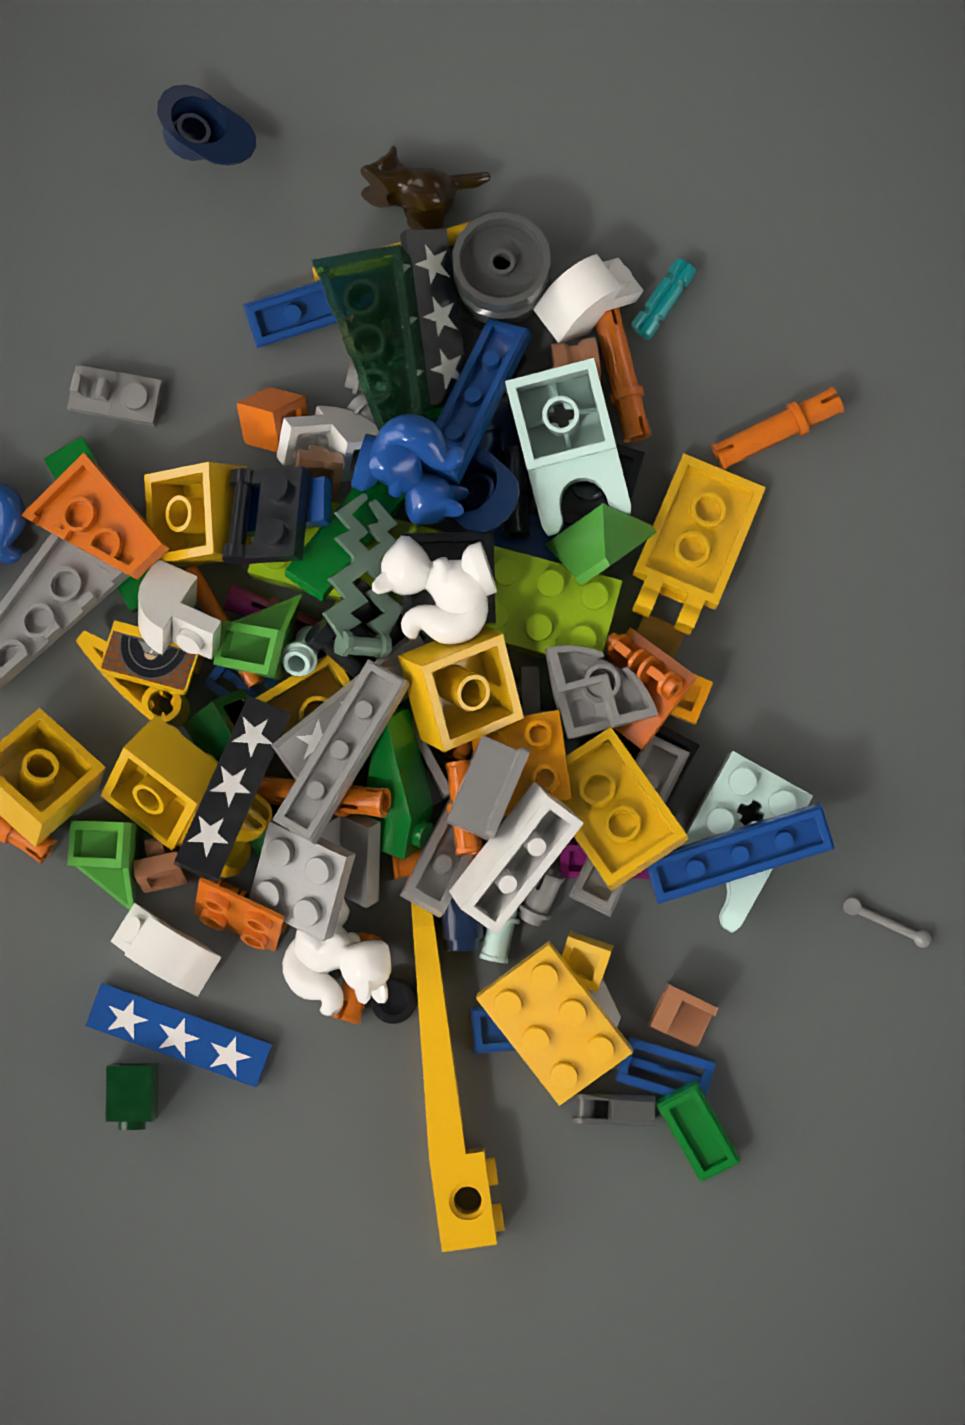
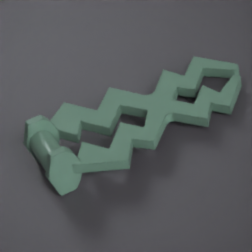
(362, 561)

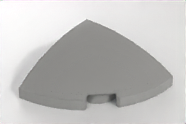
(594, 692)

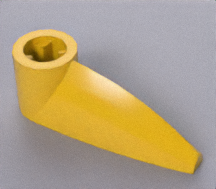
(140, 696)

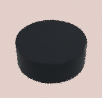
(400, 1002)

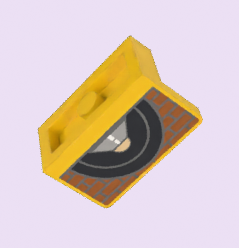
(133, 660)

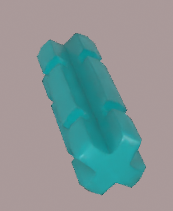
(663, 298)

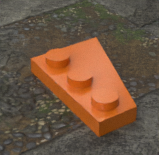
(97, 518)

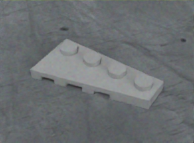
(48, 600)

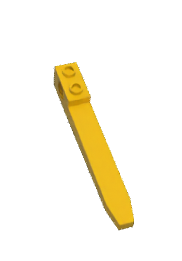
(449, 1160)

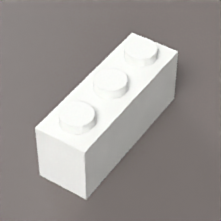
(515, 858)

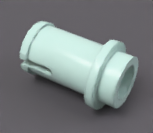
(299, 656)
(497, 946)

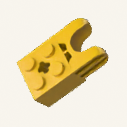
(162, 785)

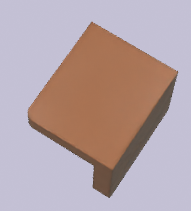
(682, 1015)

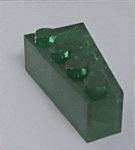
(380, 327)

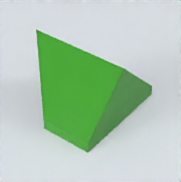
(598, 541)
(258, 640)
(106, 855)

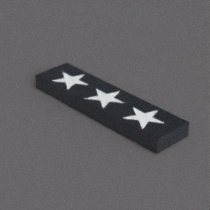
(436, 310)
(232, 789)

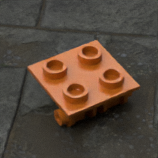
(660, 674)
(223, 908)

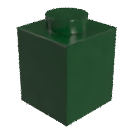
(131, 1094)

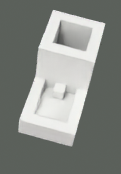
(584, 294)
(329, 427)
(168, 613)
(165, 950)

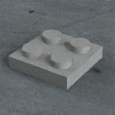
(302, 880)

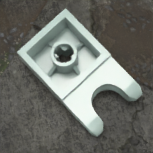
(567, 454)
(736, 785)

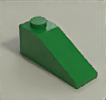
(399, 767)

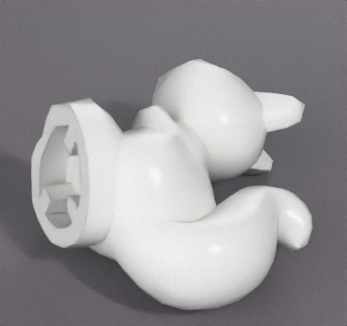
(455, 585)
(362, 964)

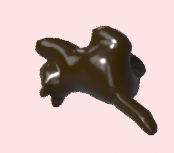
(421, 192)

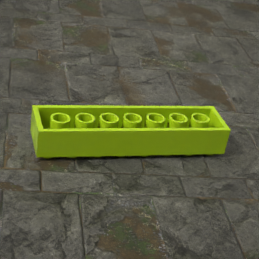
(534, 601)

